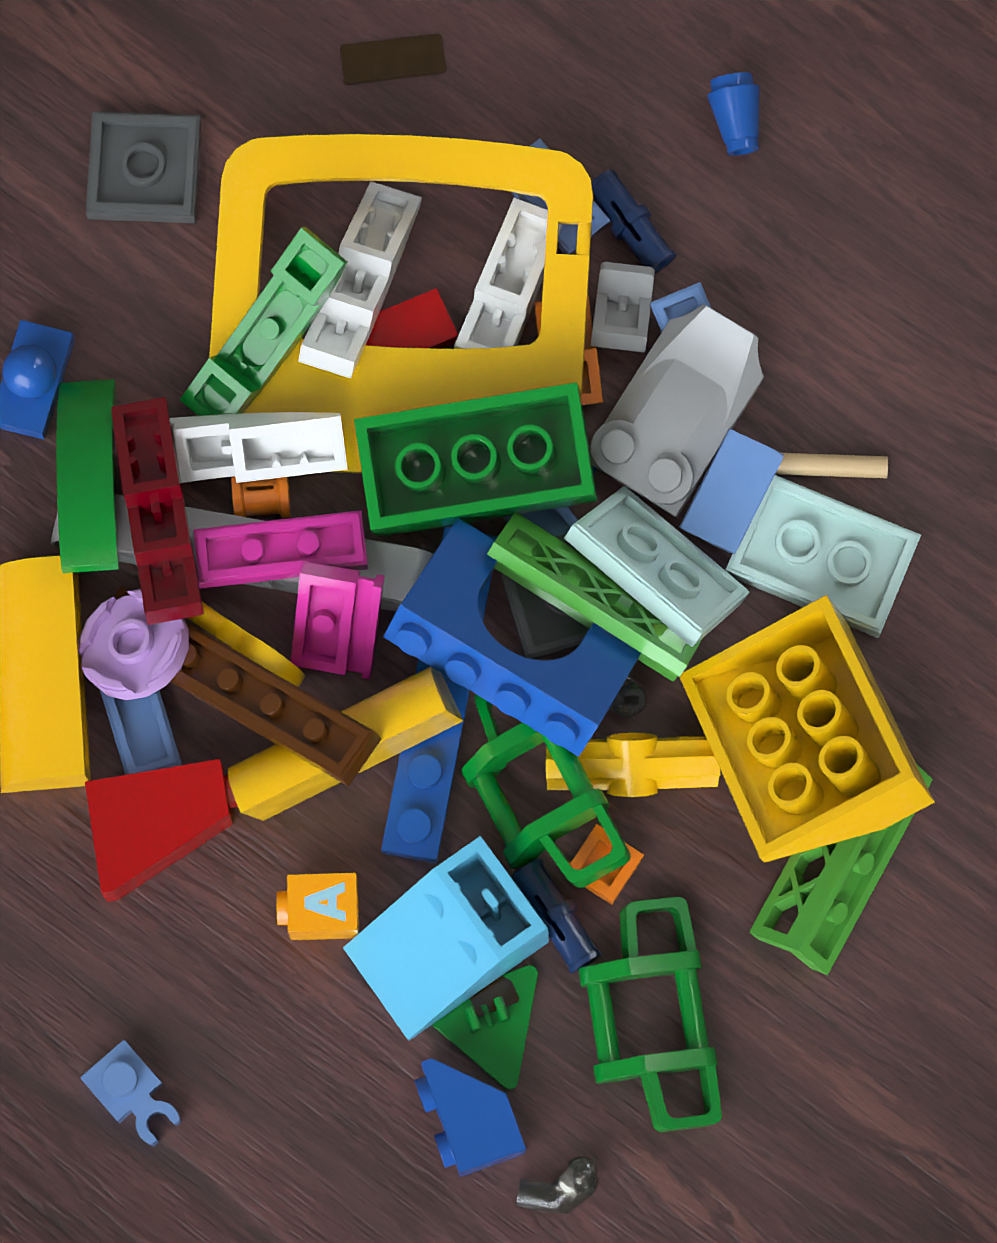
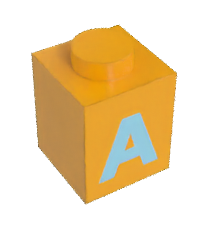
(320, 906)

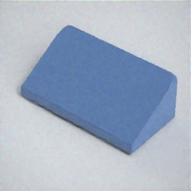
(731, 491)

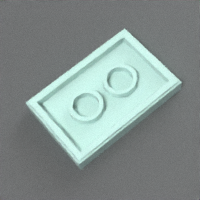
(818, 547)
(657, 565)

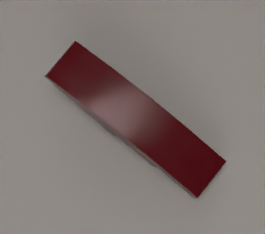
(156, 511)

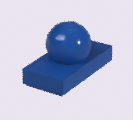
(33, 378)

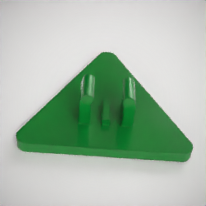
(498, 1037)

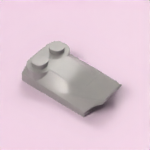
(679, 408)

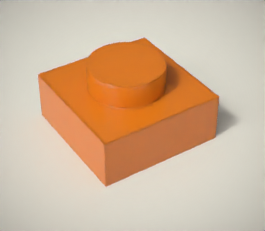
(594, 848)

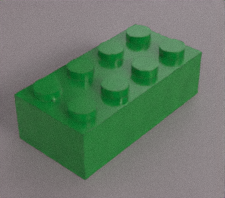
(475, 460)

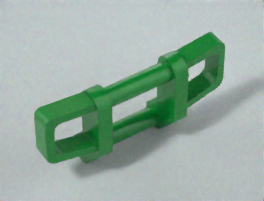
(529, 843)
(684, 967)

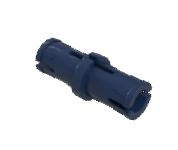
(631, 221)
(557, 914)

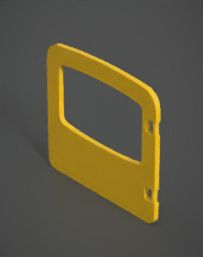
(406, 377)

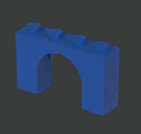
(444, 629)

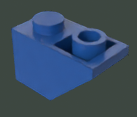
(474, 1119)

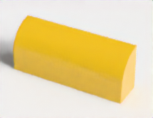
(41, 678)
(400, 717)

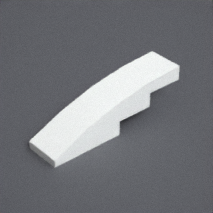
(373, 253)
(508, 280)
(258, 445)

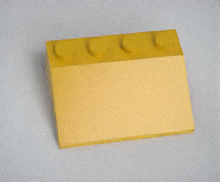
(804, 735)

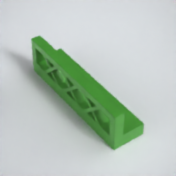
(586, 593)
(833, 900)

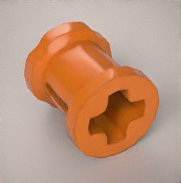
(262, 497)

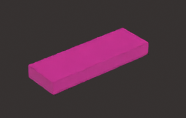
(278, 548)

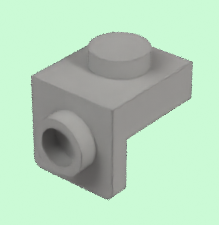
(622, 306)

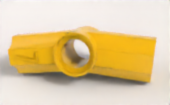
(642, 764)

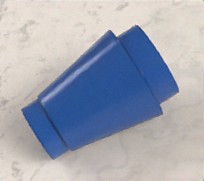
(736, 111)

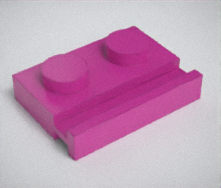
(336, 620)

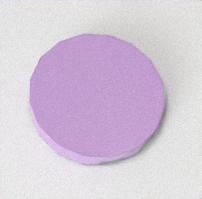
(127, 654)

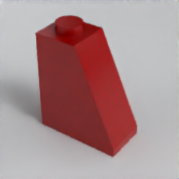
(154, 820)

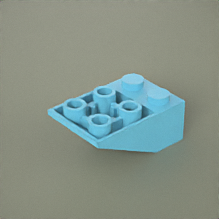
(447, 938)

